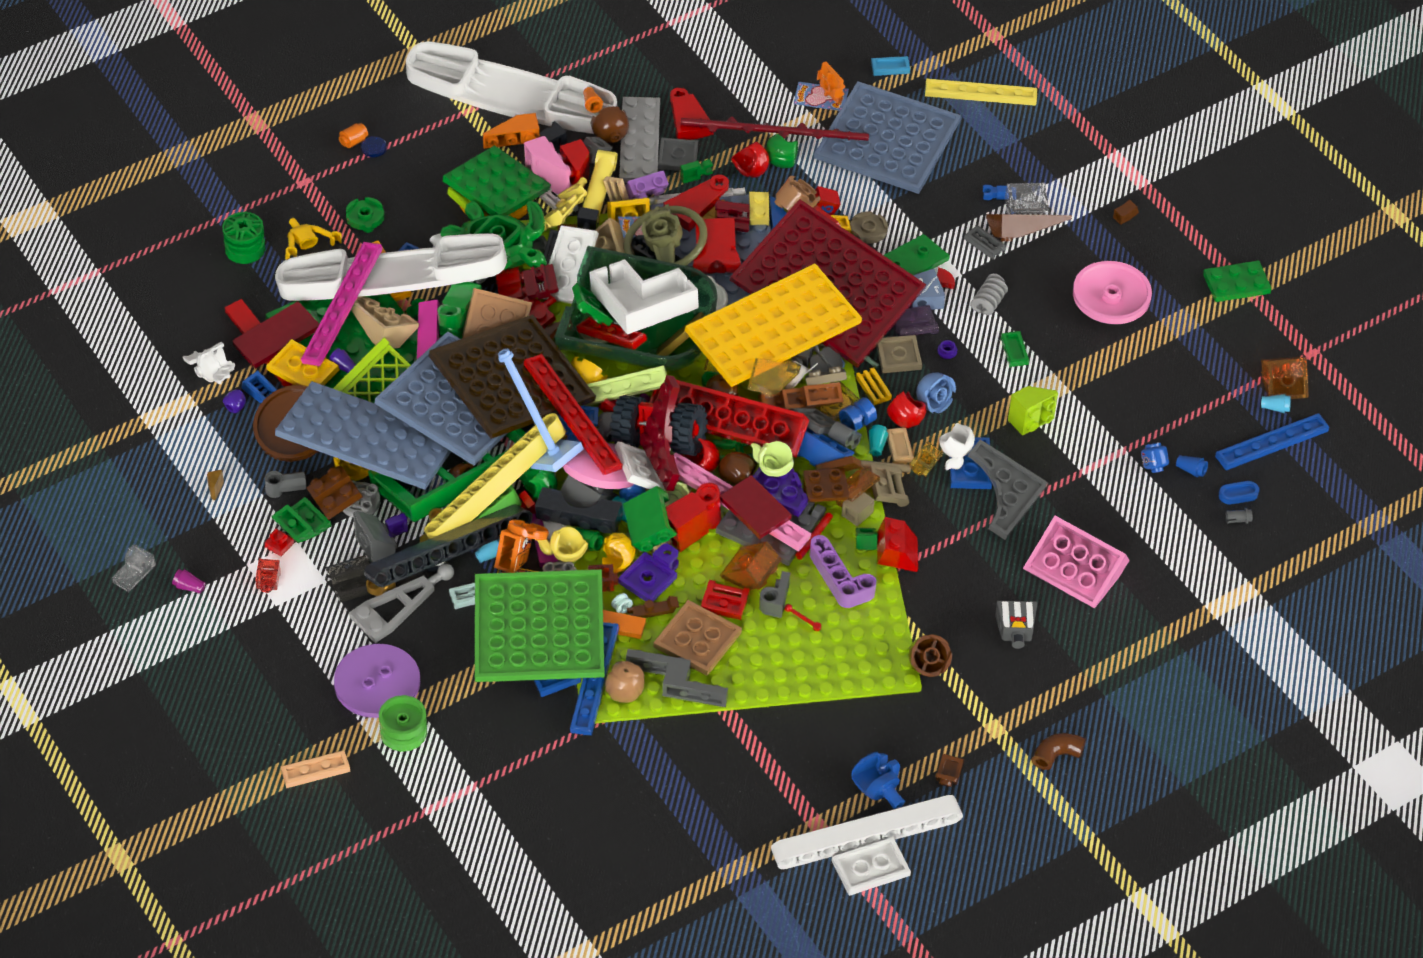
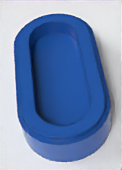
(1238, 492)

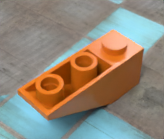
(513, 131)

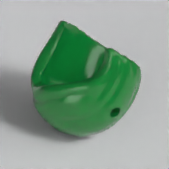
(781, 152)
(536, 479)

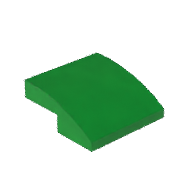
(301, 520)

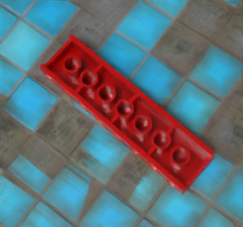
(744, 418)

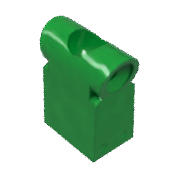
(454, 308)

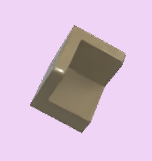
(858, 509)

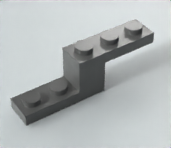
(676, 678)

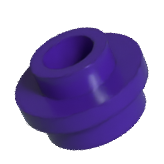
(947, 349)

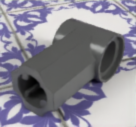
(278, 483)

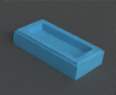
(890, 66)

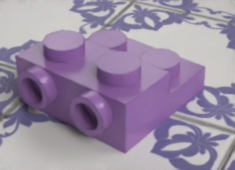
(647, 185)

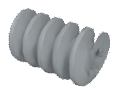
(989, 295)

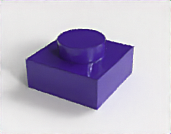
(397, 525)

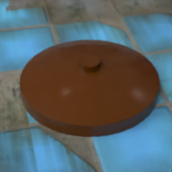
(267, 419)

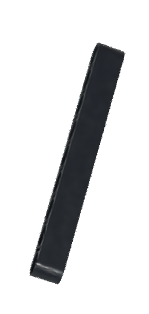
(444, 546)

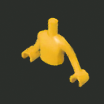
(305, 237)

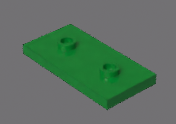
(918, 255)

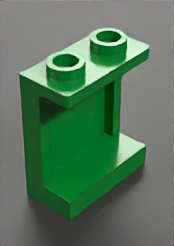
(648, 519)

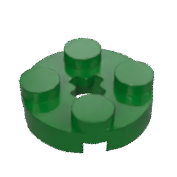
(365, 222)

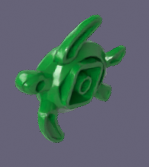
(516, 235)

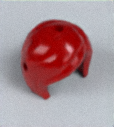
(751, 160)
(906, 411)
(708, 456)

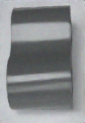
(844, 435)

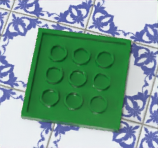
(496, 182)

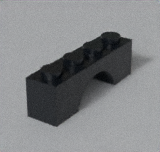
(601, 517)

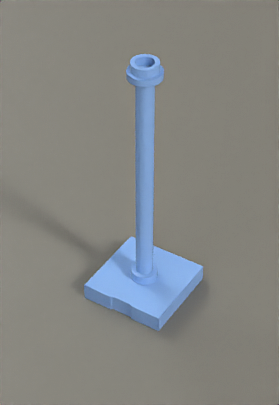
(557, 454)

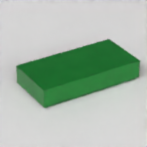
(1014, 349)

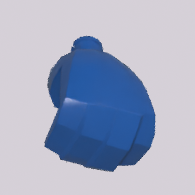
(877, 779)

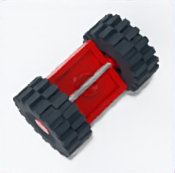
(687, 424)

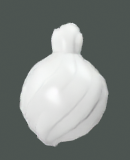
(957, 445)

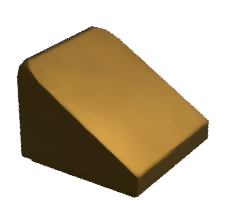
(215, 483)

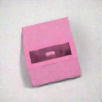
(547, 164)

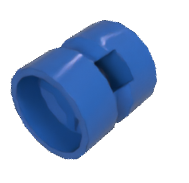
(858, 414)

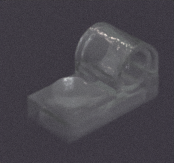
(137, 565)

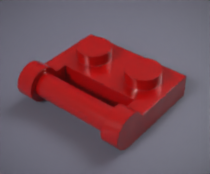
(725, 604)

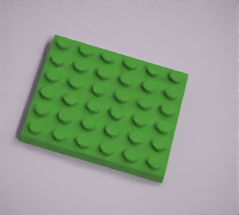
(539, 625)

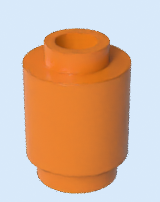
(353, 135)

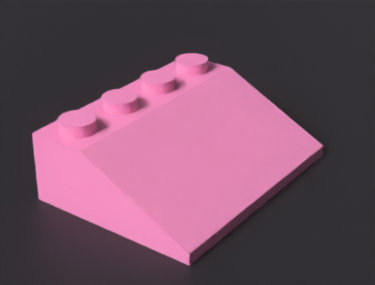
(1076, 562)

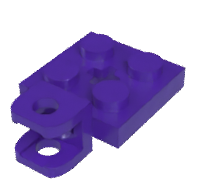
(660, 567)

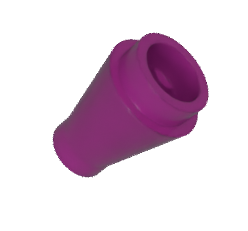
(187, 581)

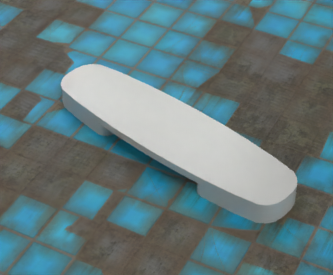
(500, 88)
(450, 262)

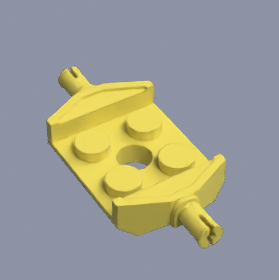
(569, 199)

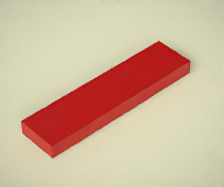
(612, 333)

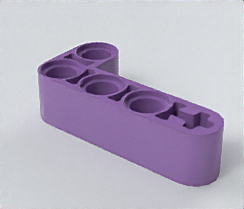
(845, 589)

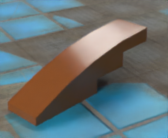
(806, 396)

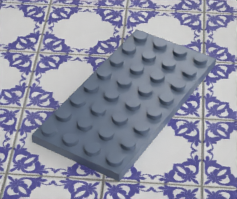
(362, 435)

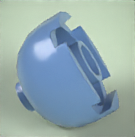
(936, 391)

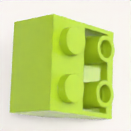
(1032, 408)

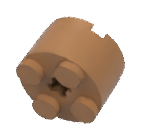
(793, 191)

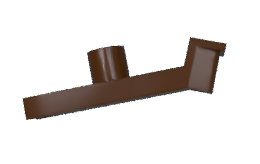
(652, 609)

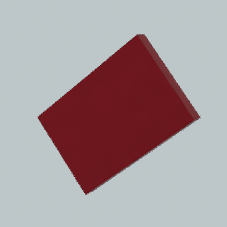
(755, 507)

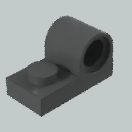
(774, 598)

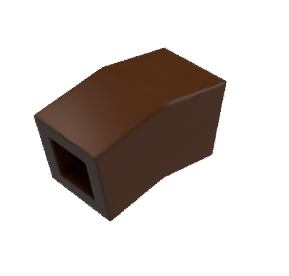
(1125, 212)

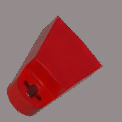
(687, 107)
(699, 199)

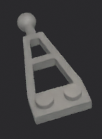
(375, 626)

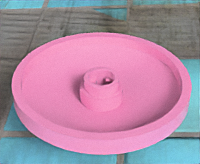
(1112, 292)
(586, 471)

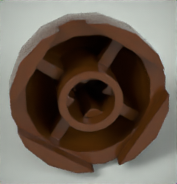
(610, 124)
(930, 655)

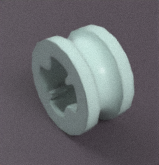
(621, 603)

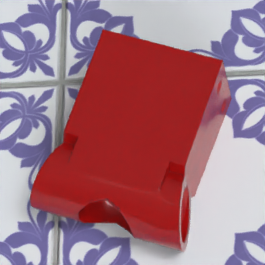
(720, 248)
(694, 515)

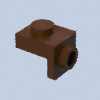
(949, 770)

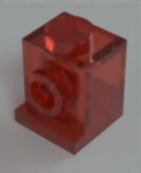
(609, 577)
(268, 579)

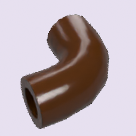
(1057, 745)

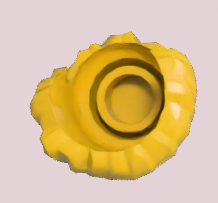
(618, 551)

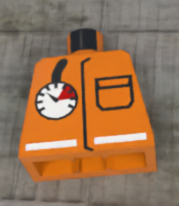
(512, 547)

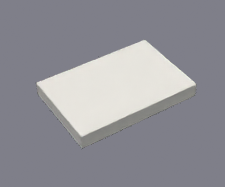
(637, 466)
(871, 866)

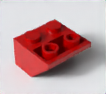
(577, 158)

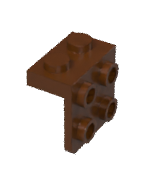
(825, 485)

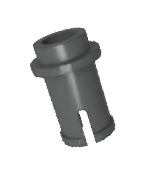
(1239, 516)

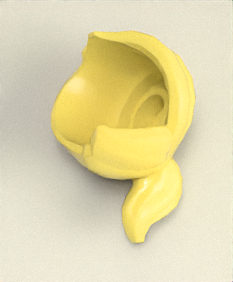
(565, 544)

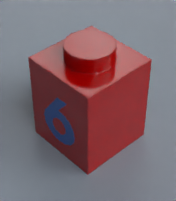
(829, 199)

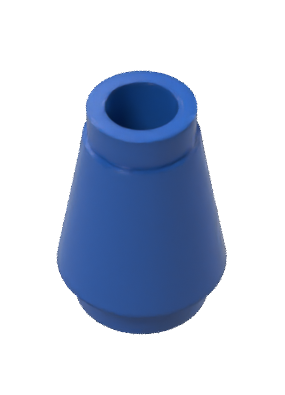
(1192, 465)

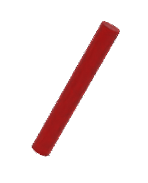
(817, 531)

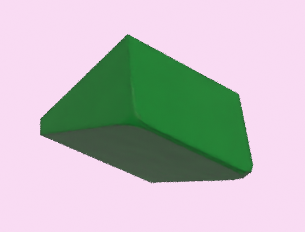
(866, 538)

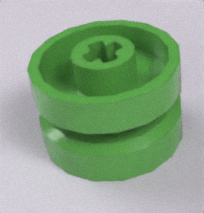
(403, 723)

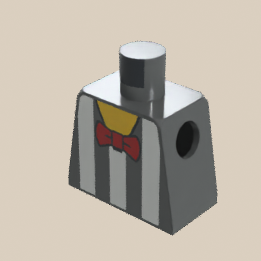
(1016, 621)

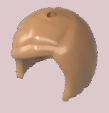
(623, 685)

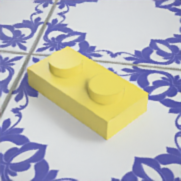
(759, 208)

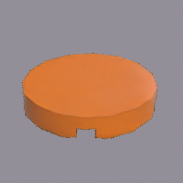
(530, 530)

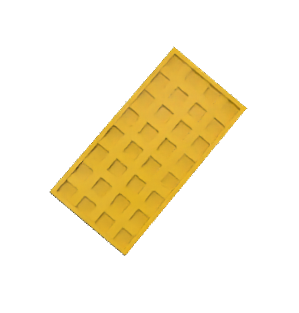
(773, 323)

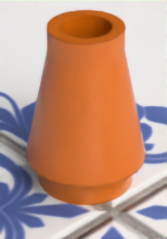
(592, 100)

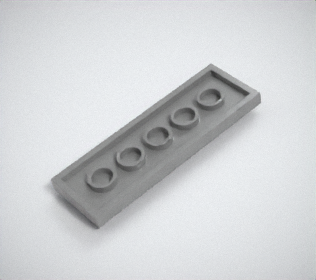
(641, 143)

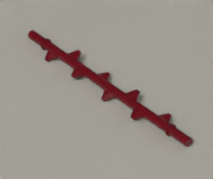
(784, 131)

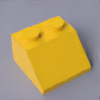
(628, 208)

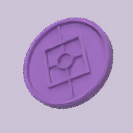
(373, 676)

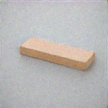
(315, 769)

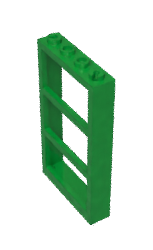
(439, 497)

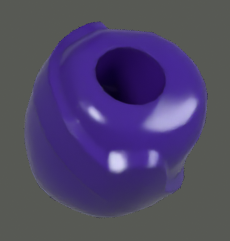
(234, 401)

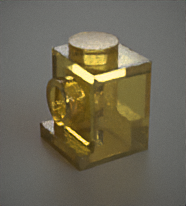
(925, 459)

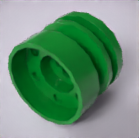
(244, 237)

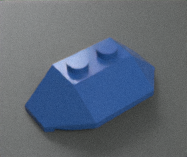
(821, 449)

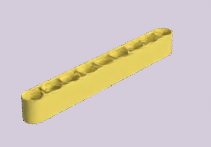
(496, 478)

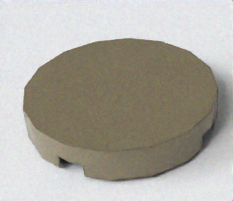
(869, 227)

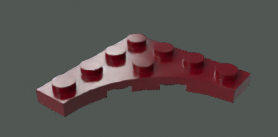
(659, 434)

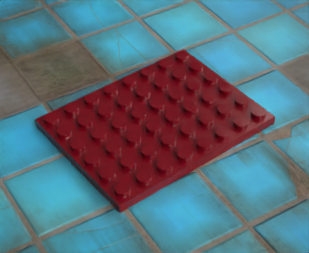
(861, 274)

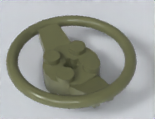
(664, 233)

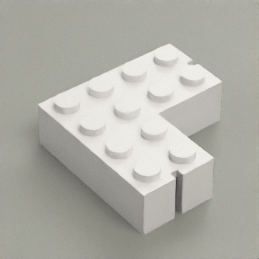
(639, 302)

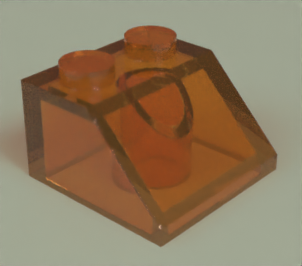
(1285, 376)
(752, 566)

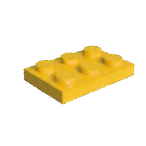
(288, 366)

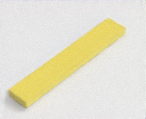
(981, 92)

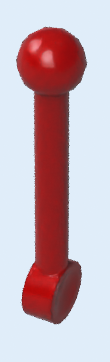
(816, 625)

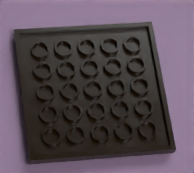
(486, 384)

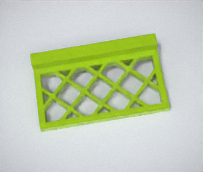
(366, 364)

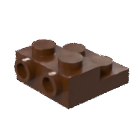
(334, 491)

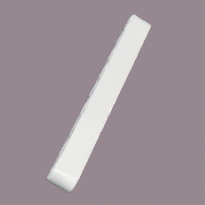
(866, 830)

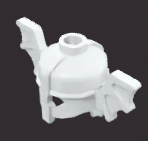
(211, 364)

